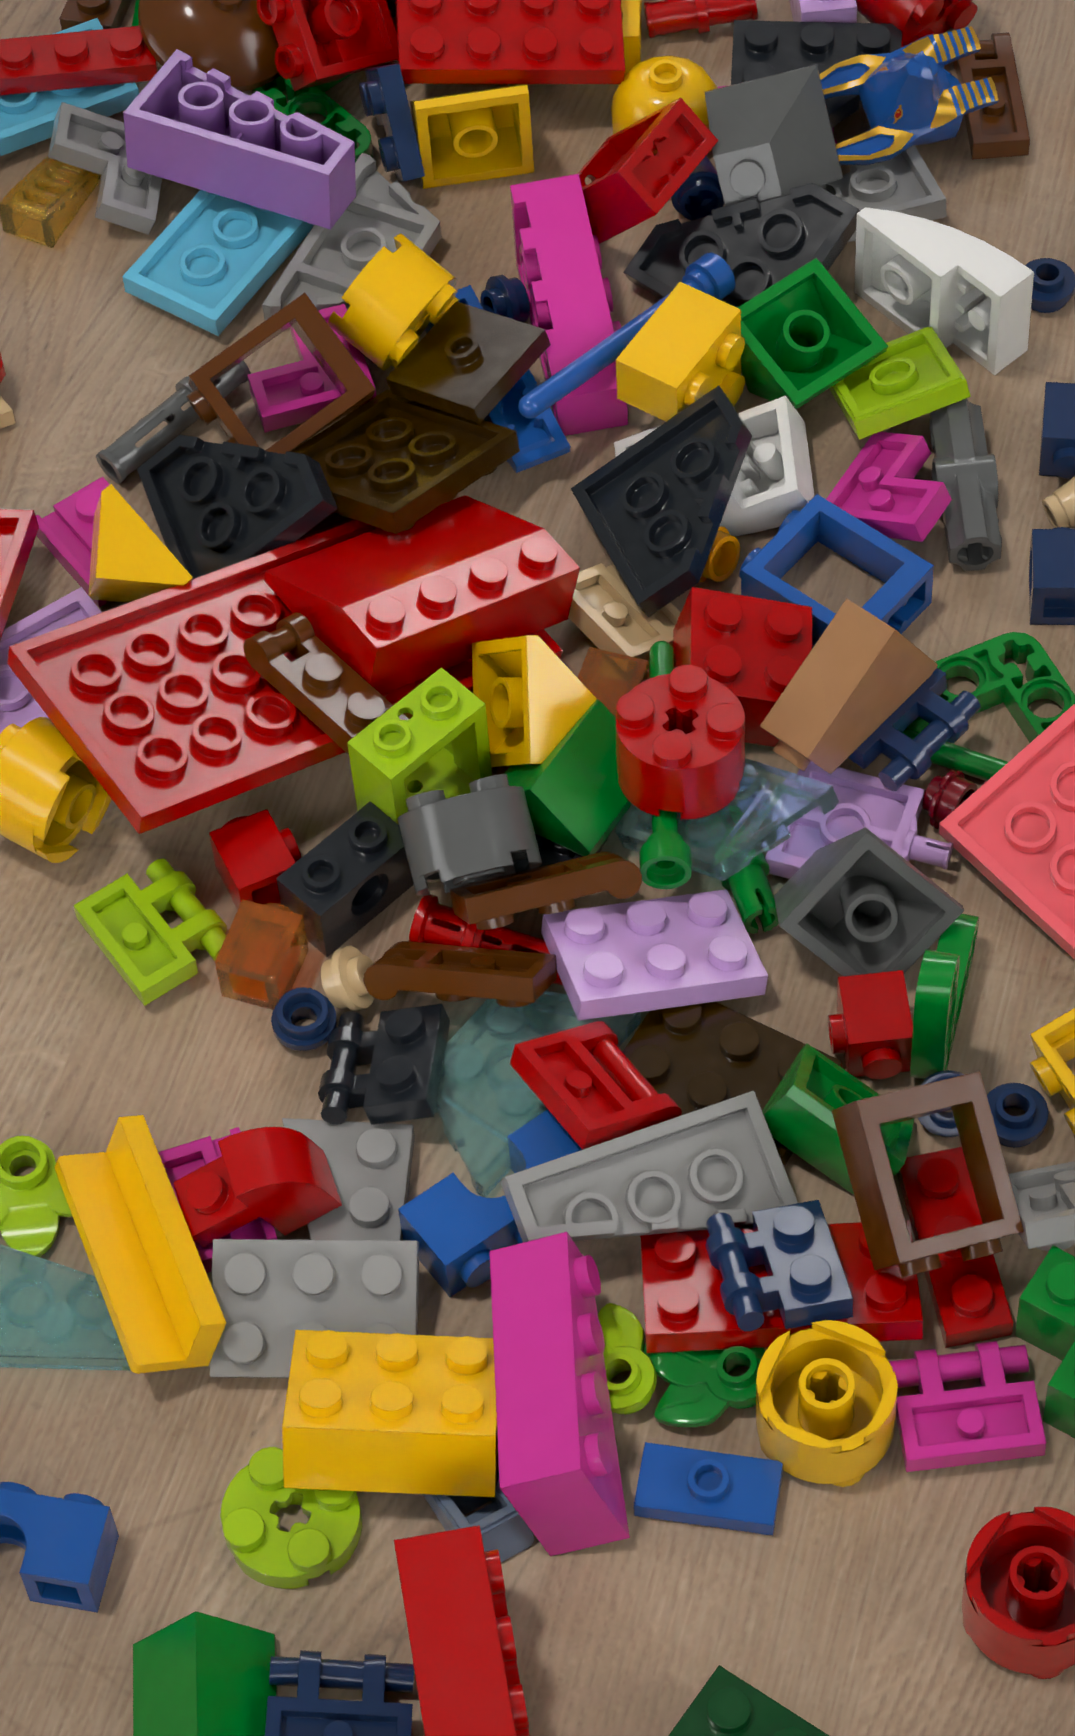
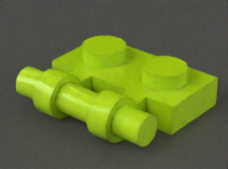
(138, 939)

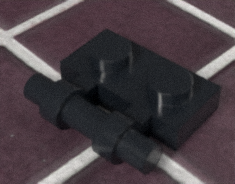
(404, 1067)

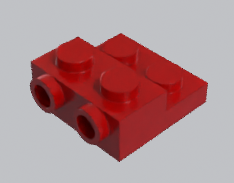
(329, 38)

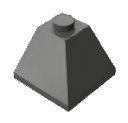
(772, 135)
(864, 907)

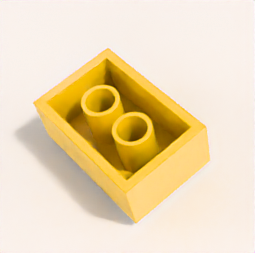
(391, 1414)

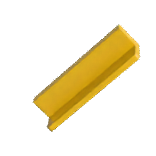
(142, 1252)

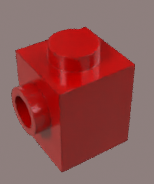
(252, 855)
(872, 1024)

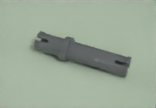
(123, 455)

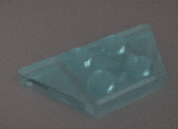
(744, 828)
(482, 1093)

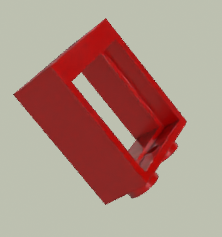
(643, 168)

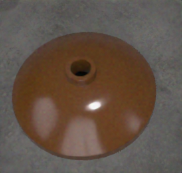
(215, 35)

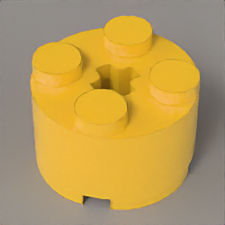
(394, 302)
(46, 791)
(818, 1438)

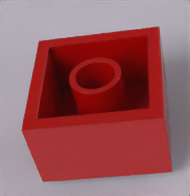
(746, 646)

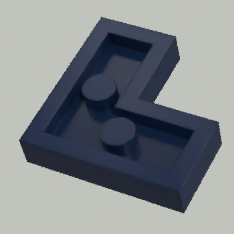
(387, 101)

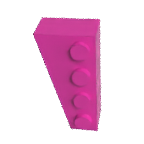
(567, 295)
(554, 1396)

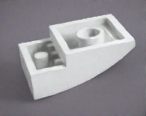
(945, 280)
(773, 473)

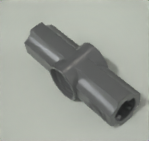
(971, 482)

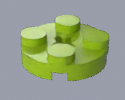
(280, 1556)

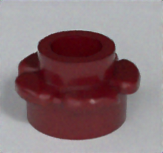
(945, 795)

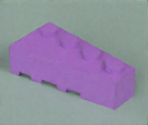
(237, 145)

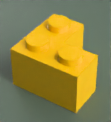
(682, 354)

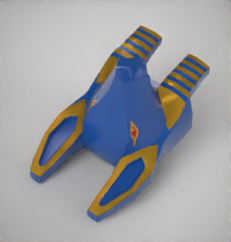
(908, 95)

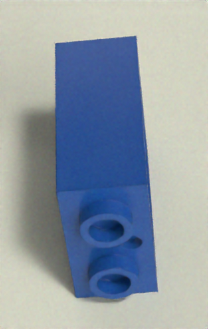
(905, 574)

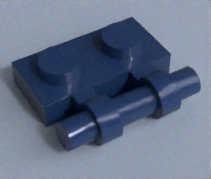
(909, 756)
(800, 1264)
(330, 1717)

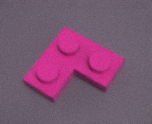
(298, 389)
(883, 490)

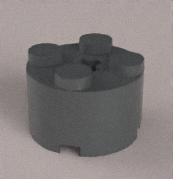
(468, 834)

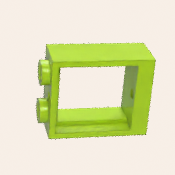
(434, 750)

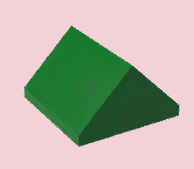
(804, 337)
(576, 789)
(803, 1118)
(202, 1679)

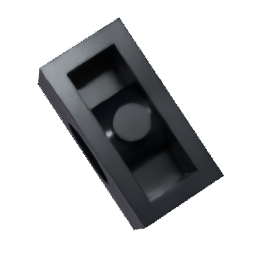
(347, 878)

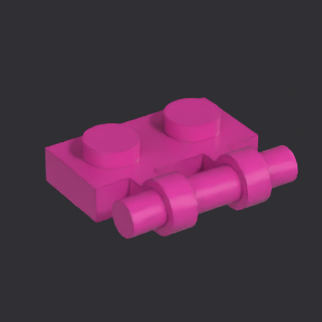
(967, 1423)

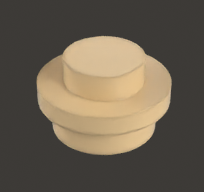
(343, 979)

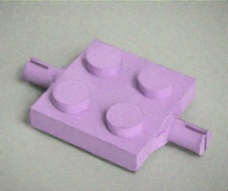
(861, 804)

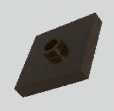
(468, 362)

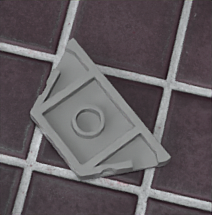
(335, 257)

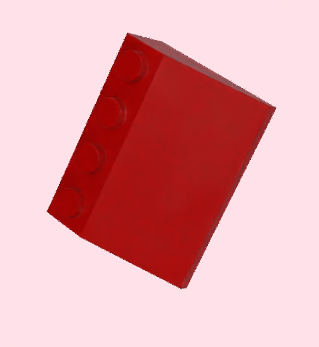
(426, 594)

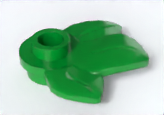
(701, 1384)

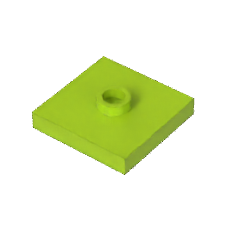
(901, 384)

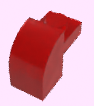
(260, 1174)

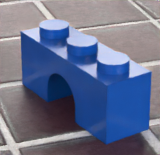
(462, 1228)
(65, 1544)

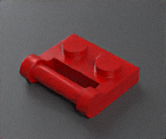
(590, 1084)

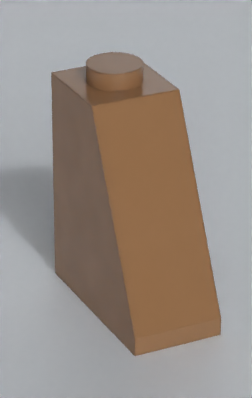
(845, 689)

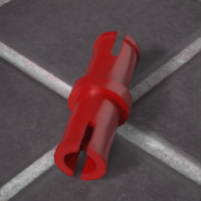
(684, 15)

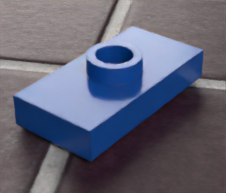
(708, 1488)

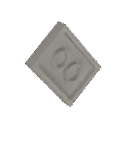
(307, 1285)

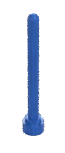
(707, 274)

